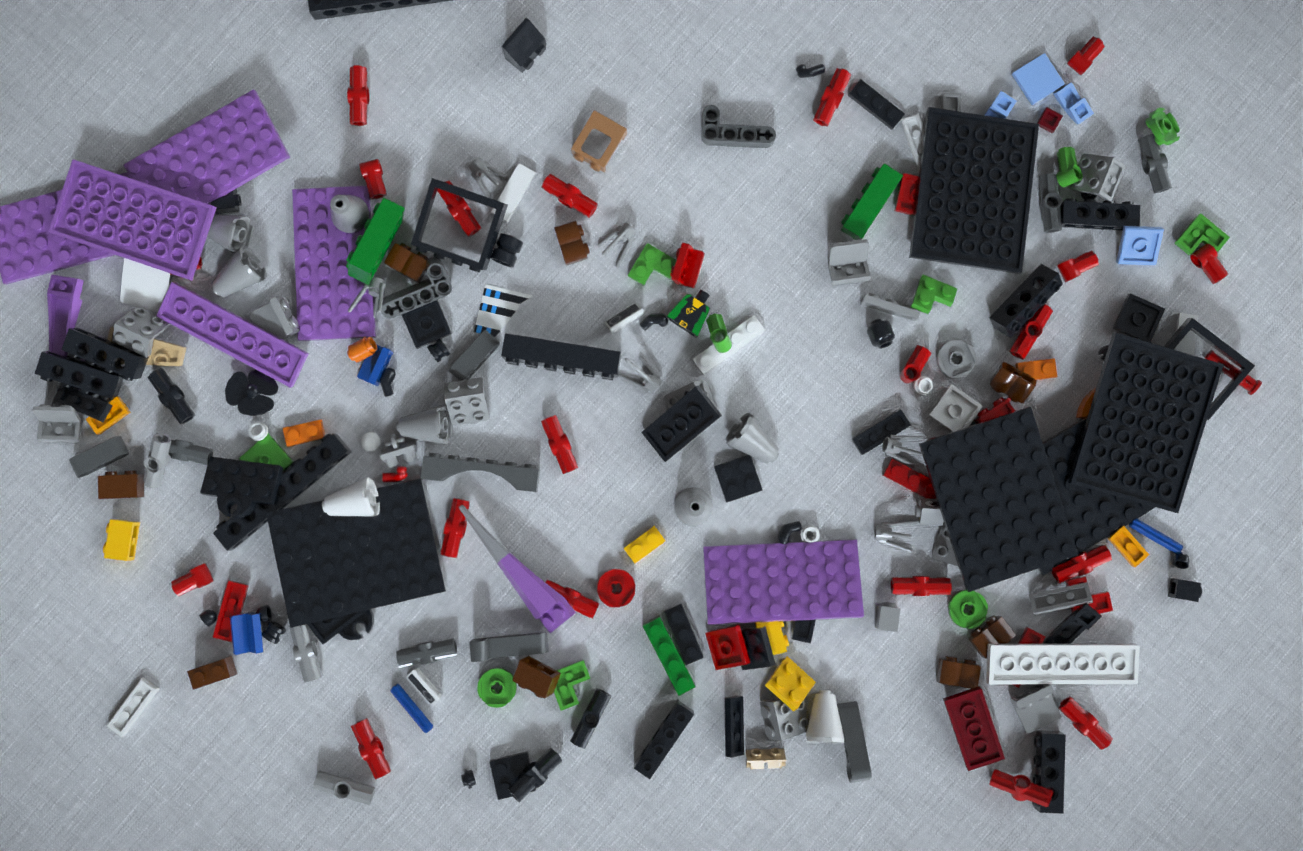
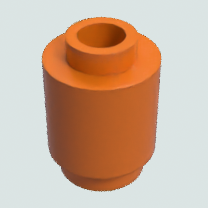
(362, 349)

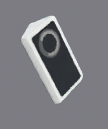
(624, 318)
(424, 686)

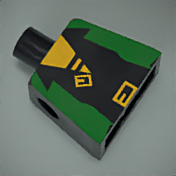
(690, 313)

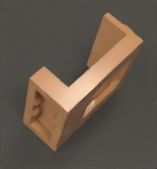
(607, 127)

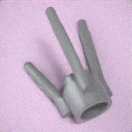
(481, 169)
(623, 233)
(375, 289)
(651, 381)
(892, 446)
(883, 533)

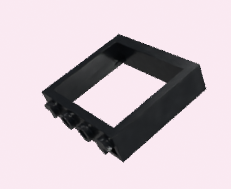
(441, 253)
(1245, 365)

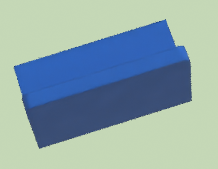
(375, 365)
(246, 633)

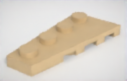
(162, 353)

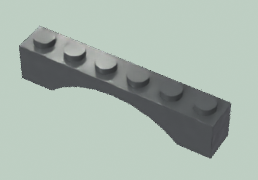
(440, 469)

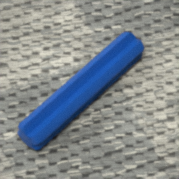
(1156, 536)
(412, 709)

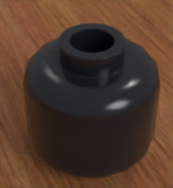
(881, 333)

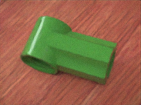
(1069, 171)
(718, 333)

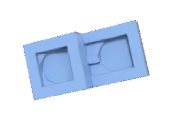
(1073, 105)
(1001, 106)

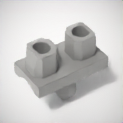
(390, 454)

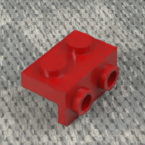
(687, 266)

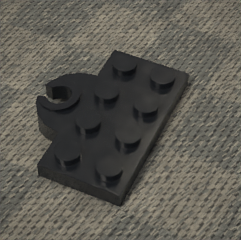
(240, 484)
(344, 625)

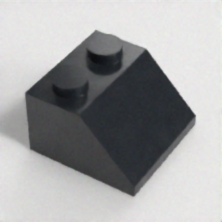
(524, 46)

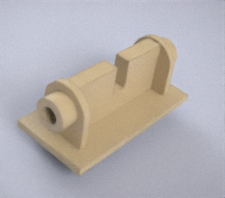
(757, 757)

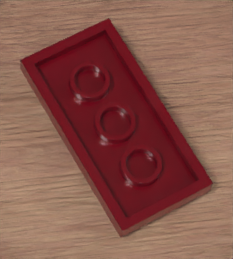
(973, 728)

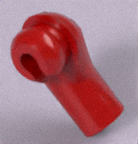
(396, 476)

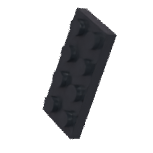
(681, 423)

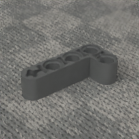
(737, 130)
(413, 291)
(507, 646)
(854, 743)

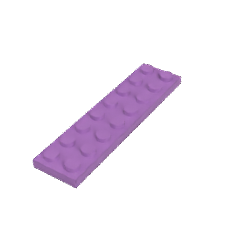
(232, 334)

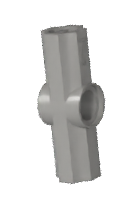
(157, 460)
(305, 653)
(356, 791)

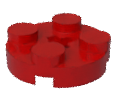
(605, 589)

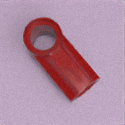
(1083, 59)
(372, 174)
(1207, 260)
(1074, 267)
(915, 363)
(196, 578)

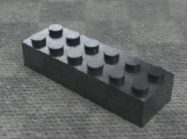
(561, 355)

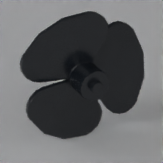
(247, 393)

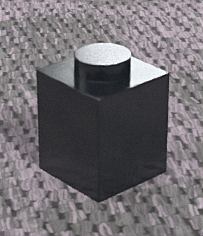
(1185, 590)

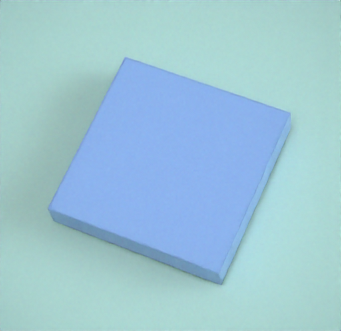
(1038, 79)
(1139, 245)

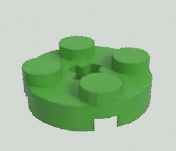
(1163, 127)
(966, 620)
(489, 695)

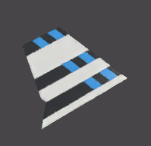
(497, 308)

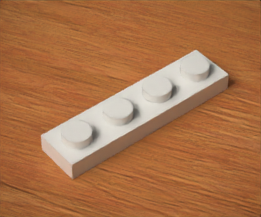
(739, 337)

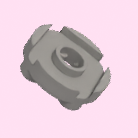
(959, 348)

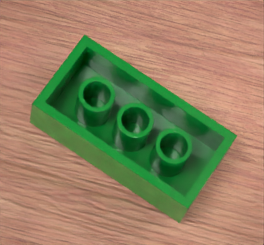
(375, 241)

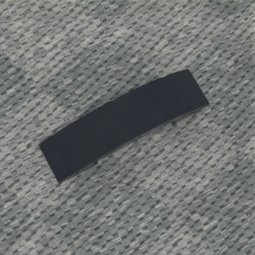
(1073, 625)

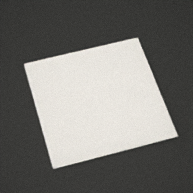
(143, 285)

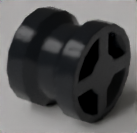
(438, 350)
(273, 632)

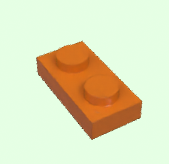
(1039, 369)
(304, 433)

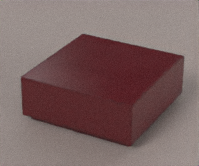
(1049, 120)

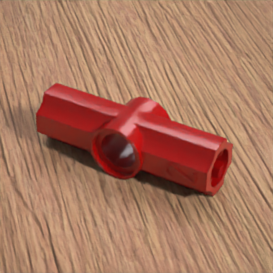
(358, 95)
(832, 97)
(569, 195)
(460, 211)
(1024, 340)
(559, 444)
(454, 529)
(1081, 564)
(921, 586)
(577, 601)
(1085, 723)
(371, 748)
(1021, 788)

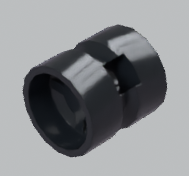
(506, 250)

